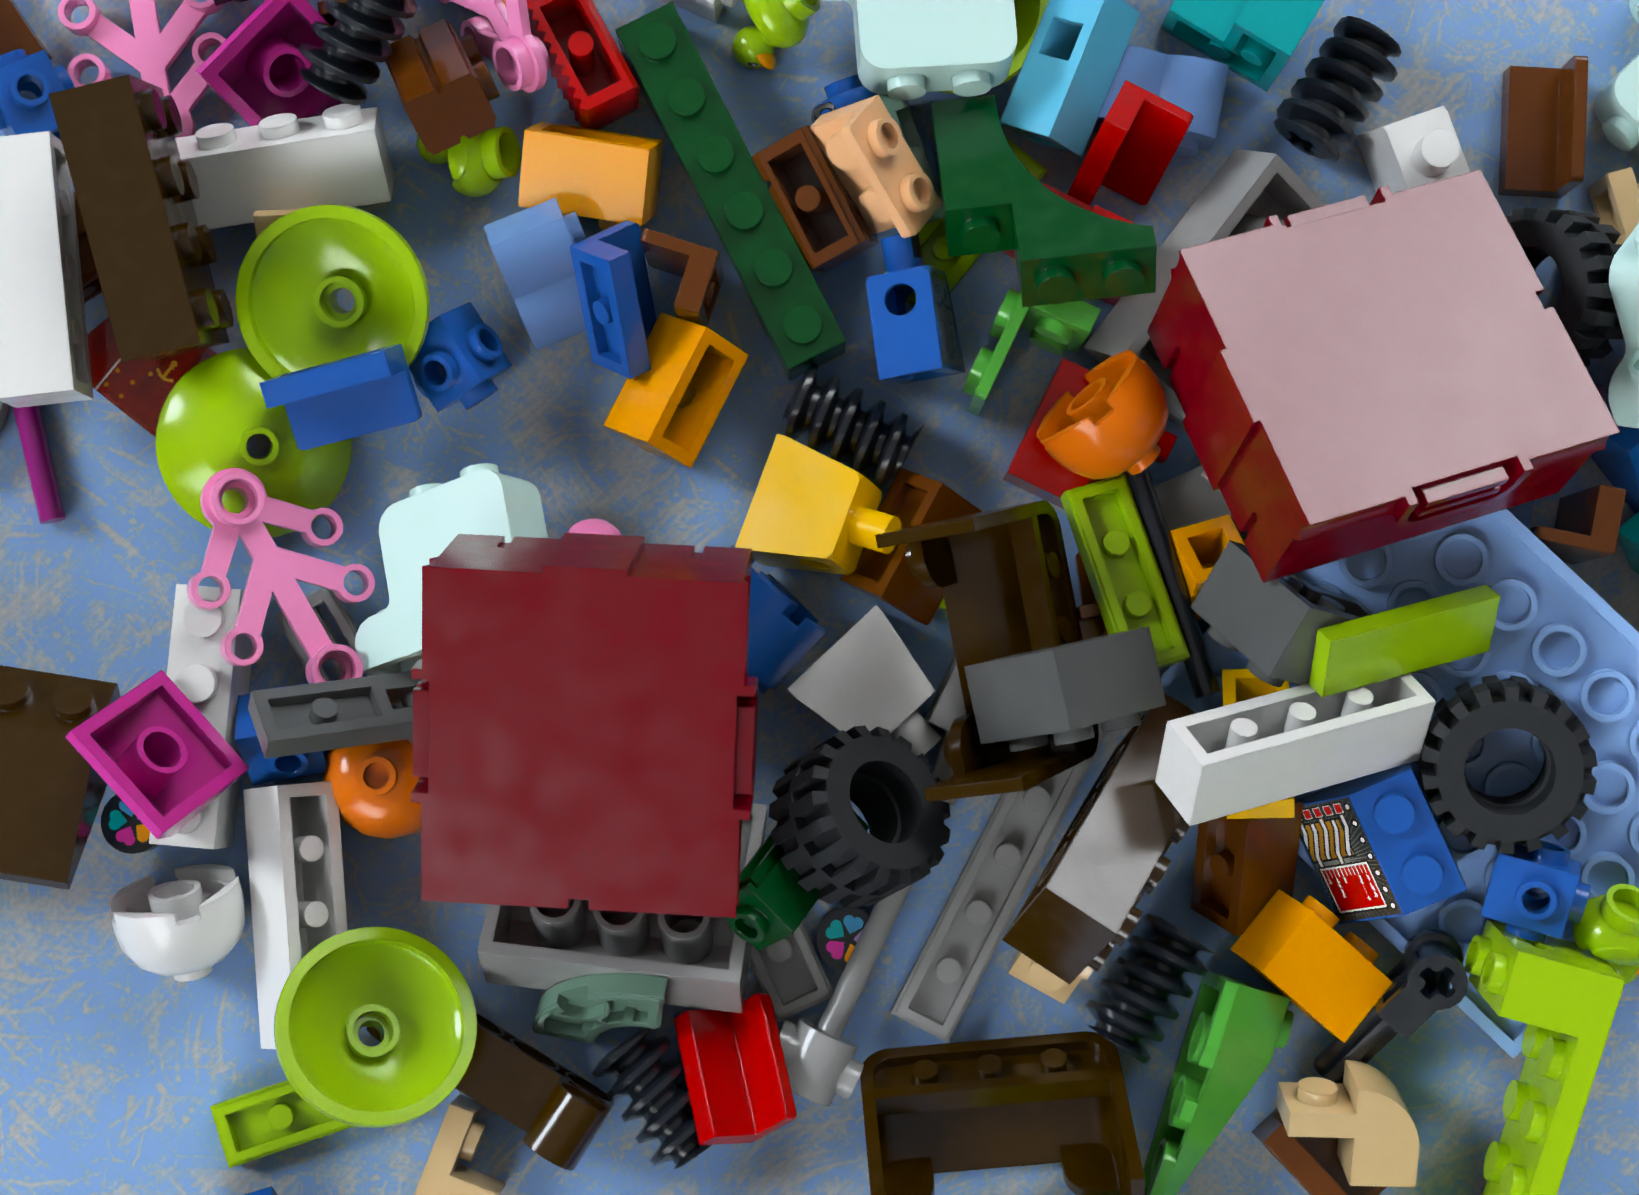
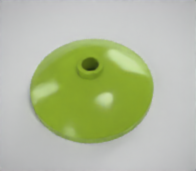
(293, 281)
(207, 430)
(402, 991)

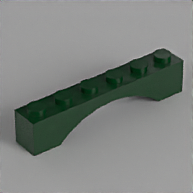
(731, 190)

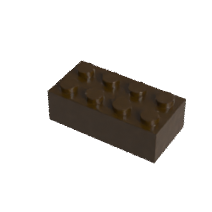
(142, 218)
(1104, 858)

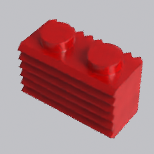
(584, 60)

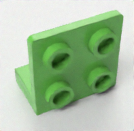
(1051, 328)

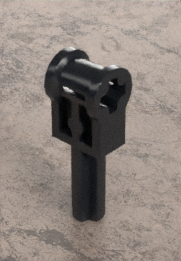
(1406, 1003)

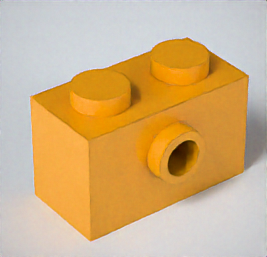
(591, 172)
(682, 394)
(1312, 964)

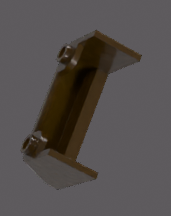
(1003, 597)
(1000, 1109)

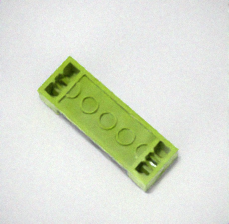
(1568, 1012)

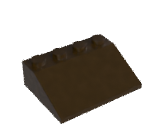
(44, 782)

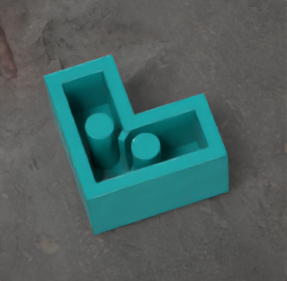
(1245, 34)

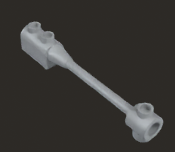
(817, 1054)

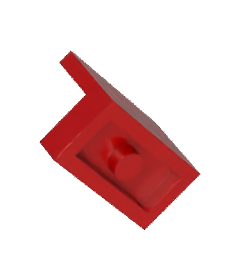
(1132, 146)
(735, 1072)

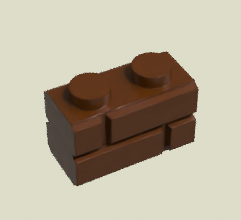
(443, 85)
(813, 201)

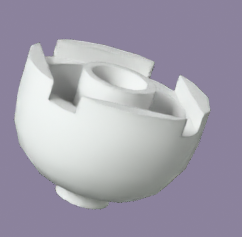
(182, 923)

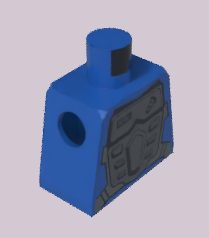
(919, 342)

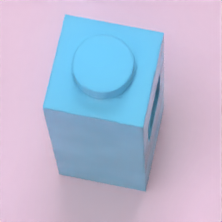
(1069, 72)

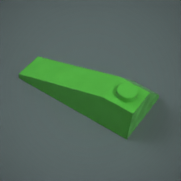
(1218, 1063)

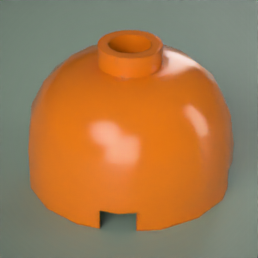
(1110, 422)
(375, 788)

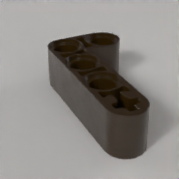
(533, 1093)

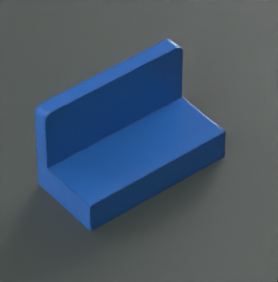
(615, 298)
(346, 397)

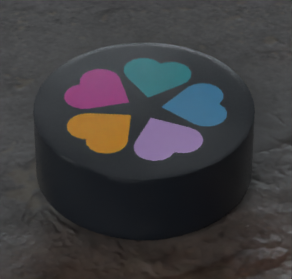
(124, 829)
(839, 934)

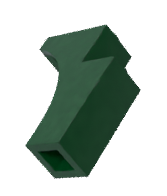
(1000, 206)

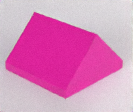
(261, 63)
(158, 754)

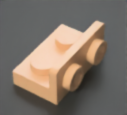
(877, 167)

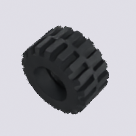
(1584, 258)
(1530, 813)
(826, 838)

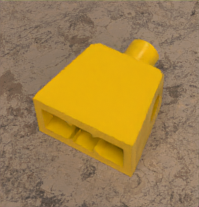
(812, 512)

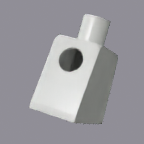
(1413, 151)
(871, 683)

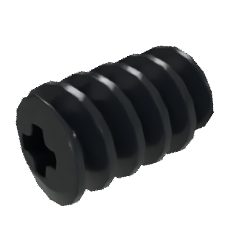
(354, 46)
(1335, 85)
(849, 427)
(1147, 987)
(653, 1096)

